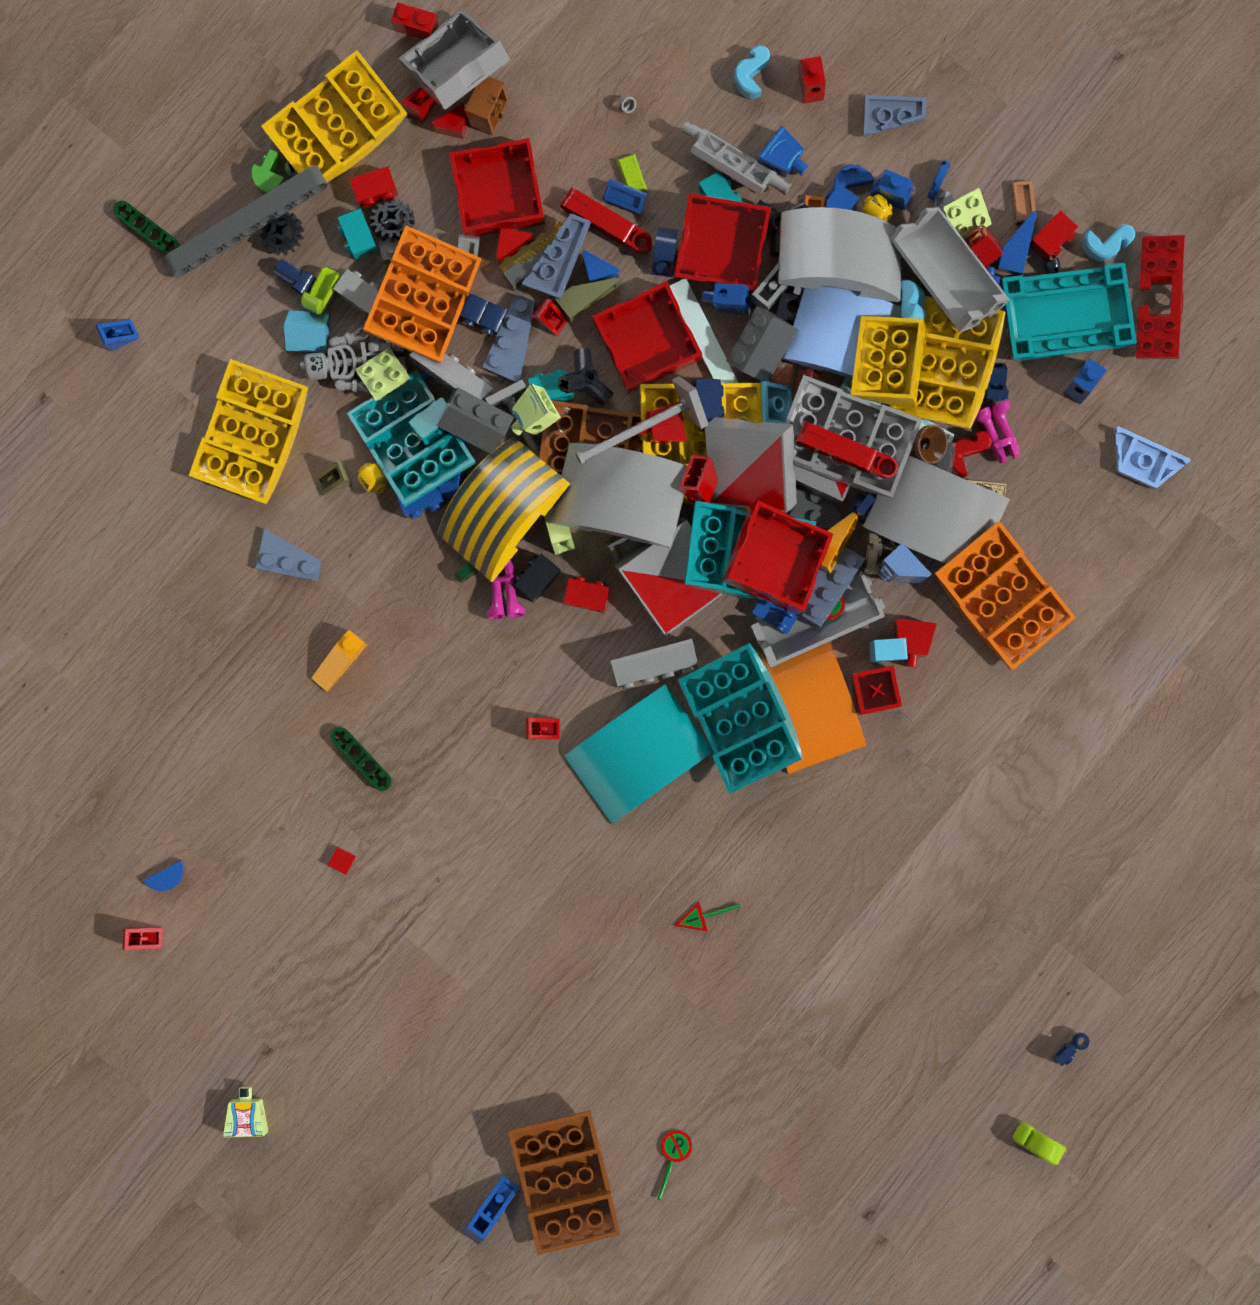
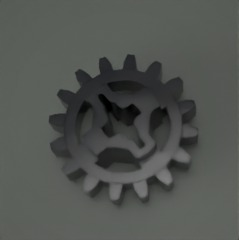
(392, 221)
(289, 238)

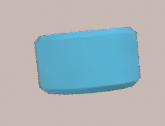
(748, 68)
(1106, 251)
(912, 299)

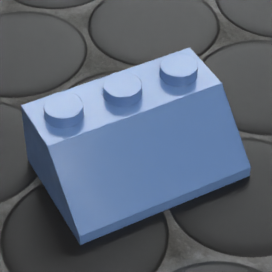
(902, 567)

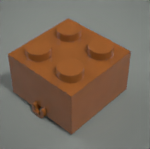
(485, 104)

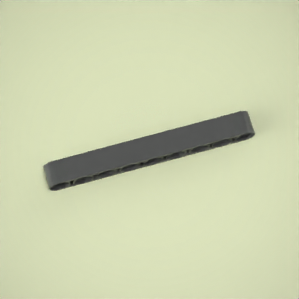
(245, 221)

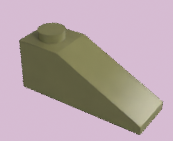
(583, 297)

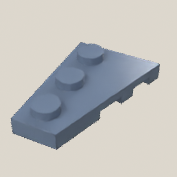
(891, 112)
(286, 559)

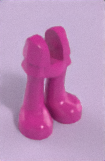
(999, 413)
(513, 608)

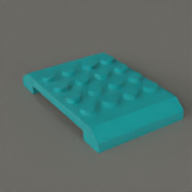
(1069, 312)

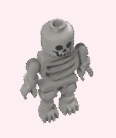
(317, 365)

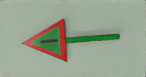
(696, 920)

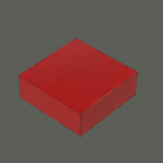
(342, 860)

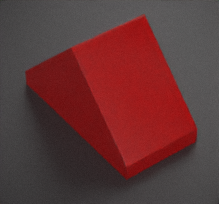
(418, 104)
(452, 123)
(510, 242)
(549, 317)
(542, 729)
(142, 938)

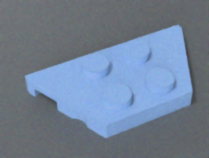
(1144, 459)

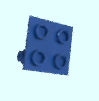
(775, 615)

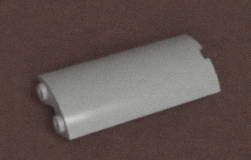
(949, 269)
(860, 609)

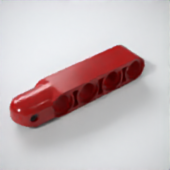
(607, 221)
(846, 451)

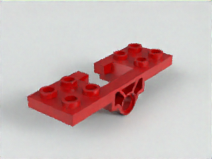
(1161, 265)

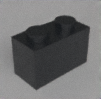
(537, 577)

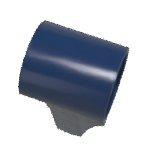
(299, 280)

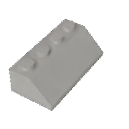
(454, 375)
(654, 663)

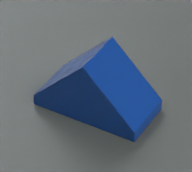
(598, 269)
(117, 333)

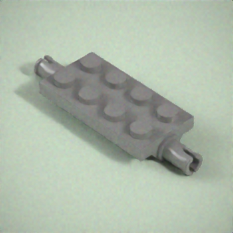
(733, 161)

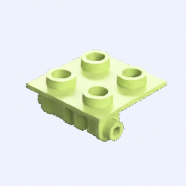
(968, 213)
(382, 374)

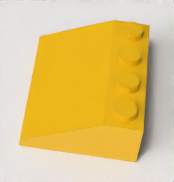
(888, 360)

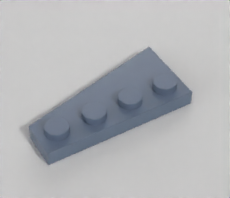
(556, 264)
(509, 348)
(831, 587)

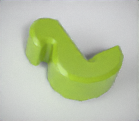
(321, 292)
(1039, 1143)

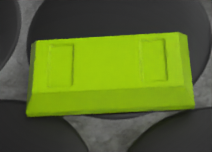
(631, 172)

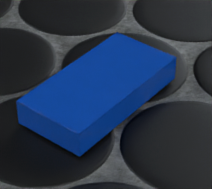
(625, 196)

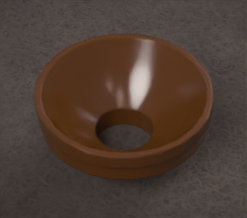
(935, 446)

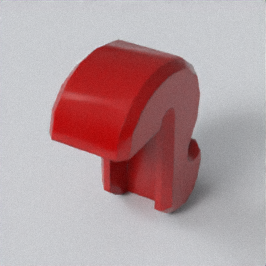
(966, 447)

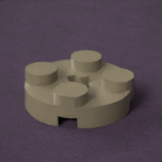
(872, 550)

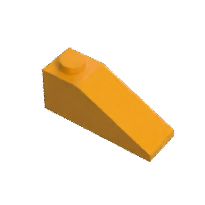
(842, 533)
(339, 660)

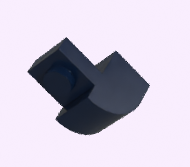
(664, 252)
(997, 387)
(861, 506)

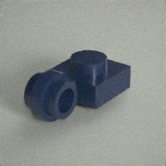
(1066, 1053)

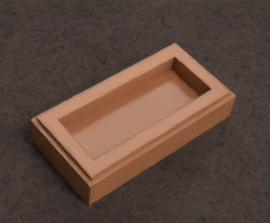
(1023, 200)

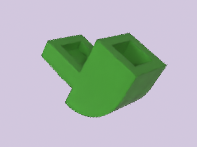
(265, 176)

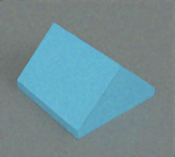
(307, 331)
(775, 402)

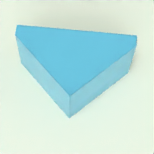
(887, 650)

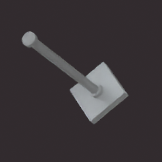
(507, 397)
(689, 404)

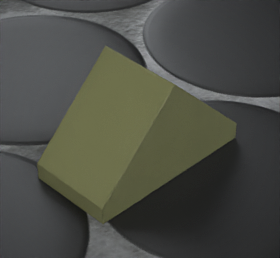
(333, 478)

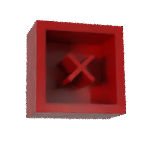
(876, 690)

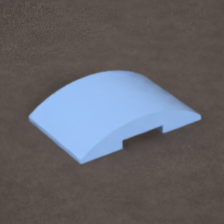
(830, 328)

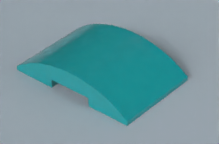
(398, 449)
(711, 546)
(742, 717)
(638, 753)

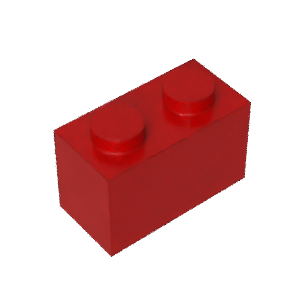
(414, 21)
(374, 187)
(1053, 236)
(985, 245)
(586, 595)

